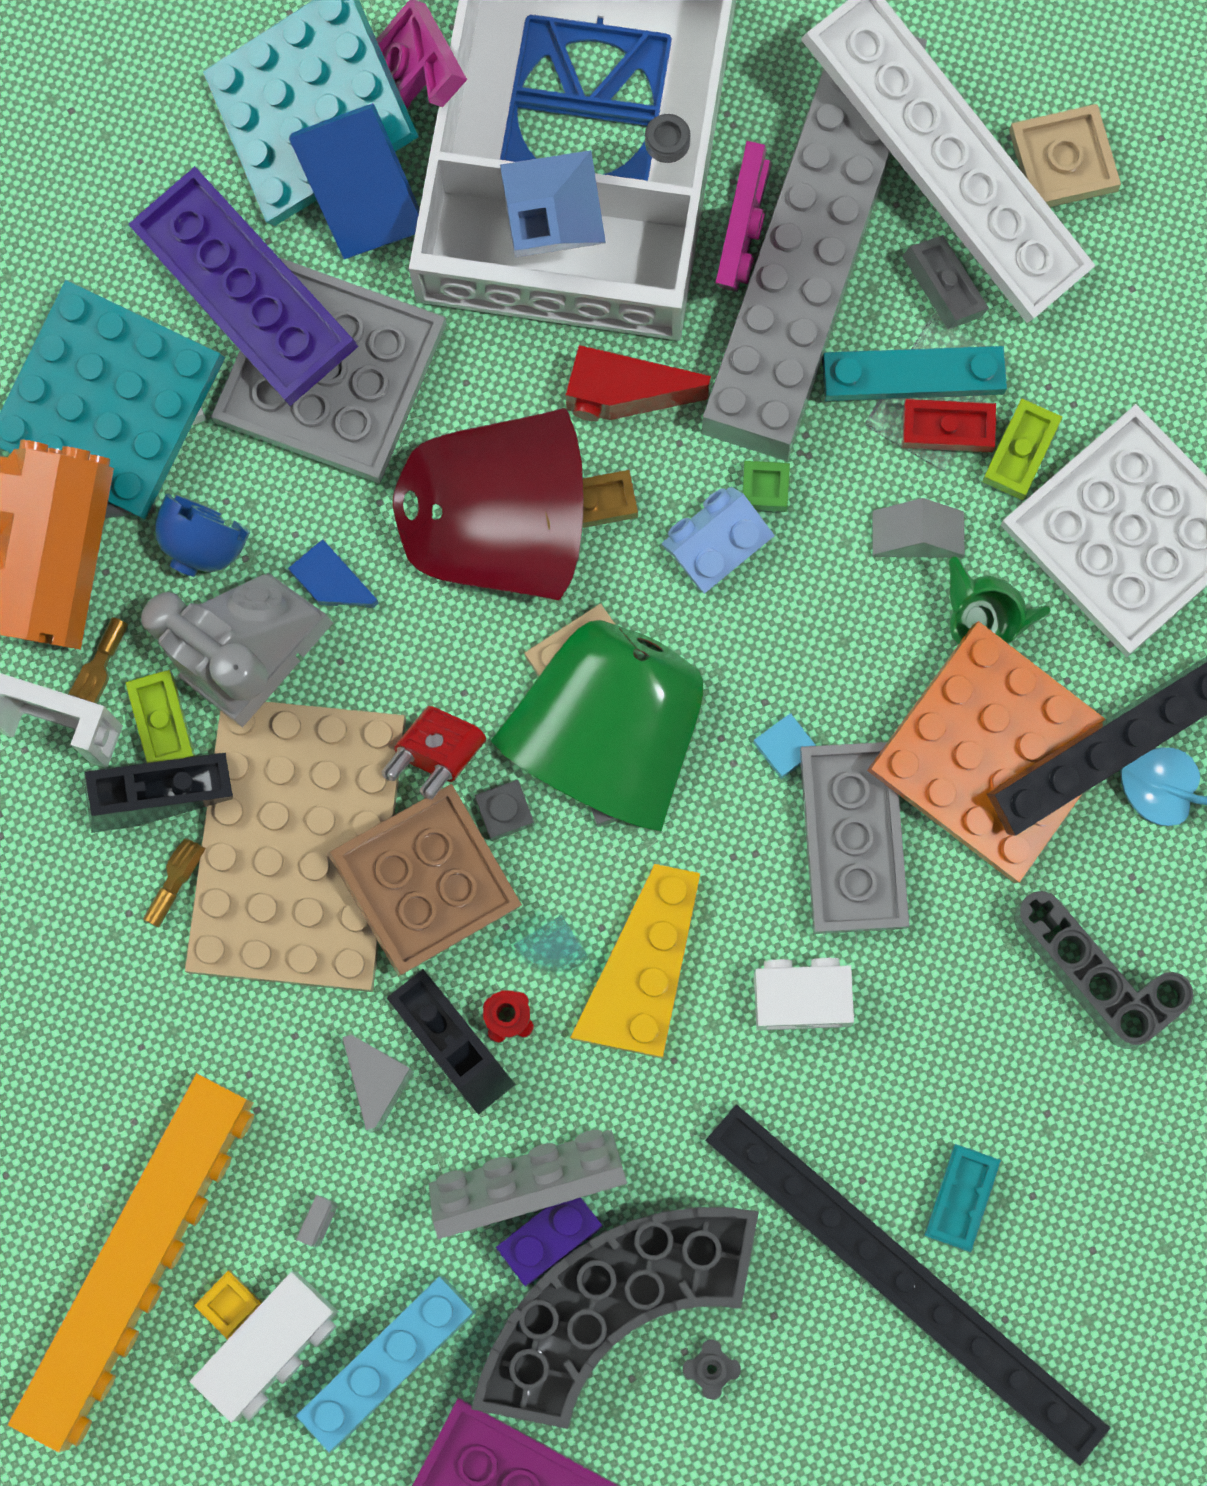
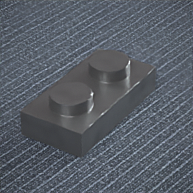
(945, 282)

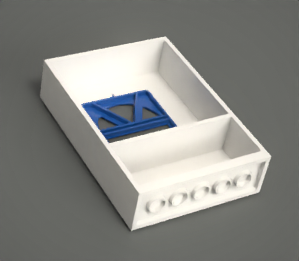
(647, 206)

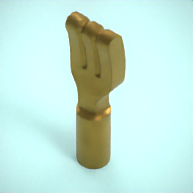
(94, 675)
(179, 871)

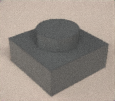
(504, 810)

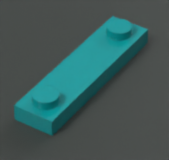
(914, 373)

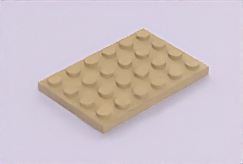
(265, 883)

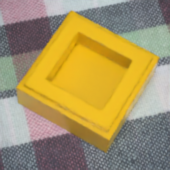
(228, 1304)

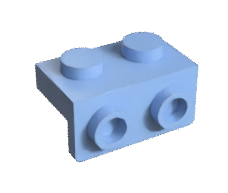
(717, 537)

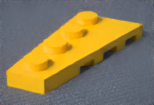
(641, 978)

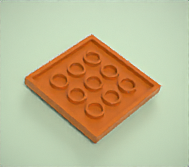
(975, 730)

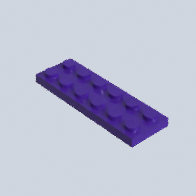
(243, 286)

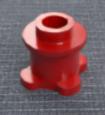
(520, 1025)

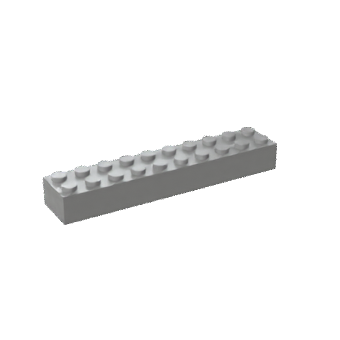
(799, 278)

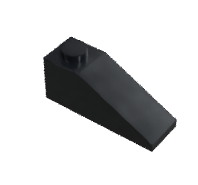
(155, 790)
(451, 1041)

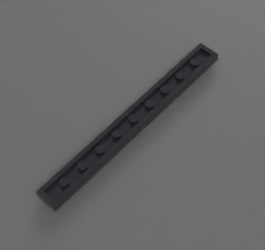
(908, 1285)

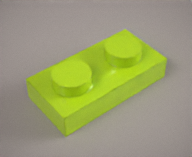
(1022, 449)
(160, 717)

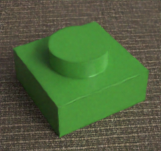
(766, 485)

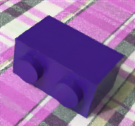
(548, 1239)

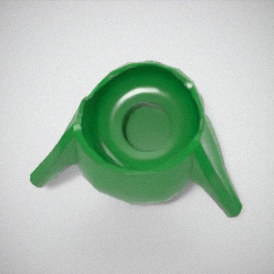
(990, 602)

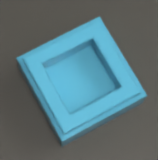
(782, 745)

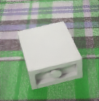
(93, 723)

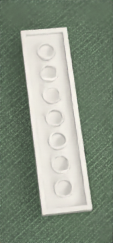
(949, 153)

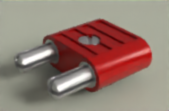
(438, 746)

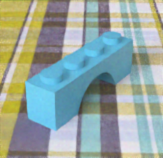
(385, 1363)

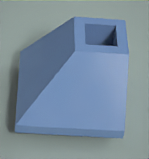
(552, 204)

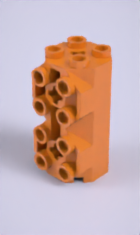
(50, 540)

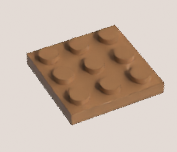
(424, 879)

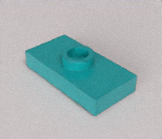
(962, 1198)

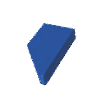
(330, 579)

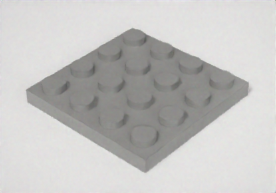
(362, 403)

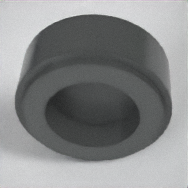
(667, 138)

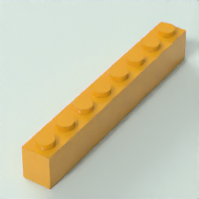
(131, 1265)

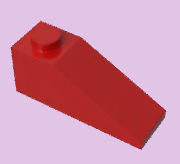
(624, 386)

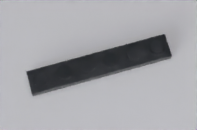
(1102, 750)

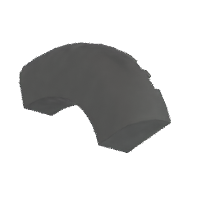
(603, 1295)

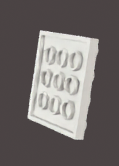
(1121, 530)

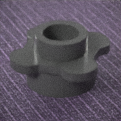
(726, 1370)

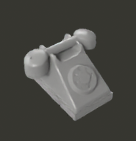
(237, 642)

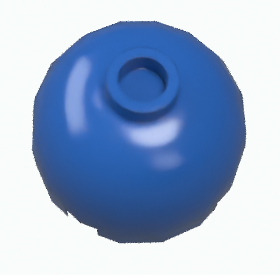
(197, 536)

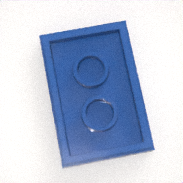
(357, 180)

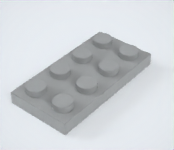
(852, 841)
(525, 1183)

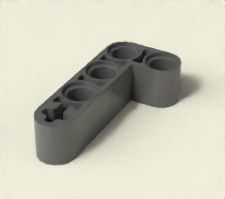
(1095, 963)

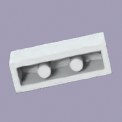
(265, 1348)

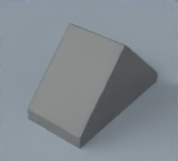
(918, 530)
(377, 1081)

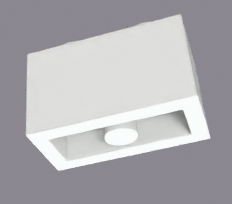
(803, 995)

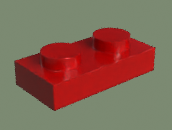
(949, 425)

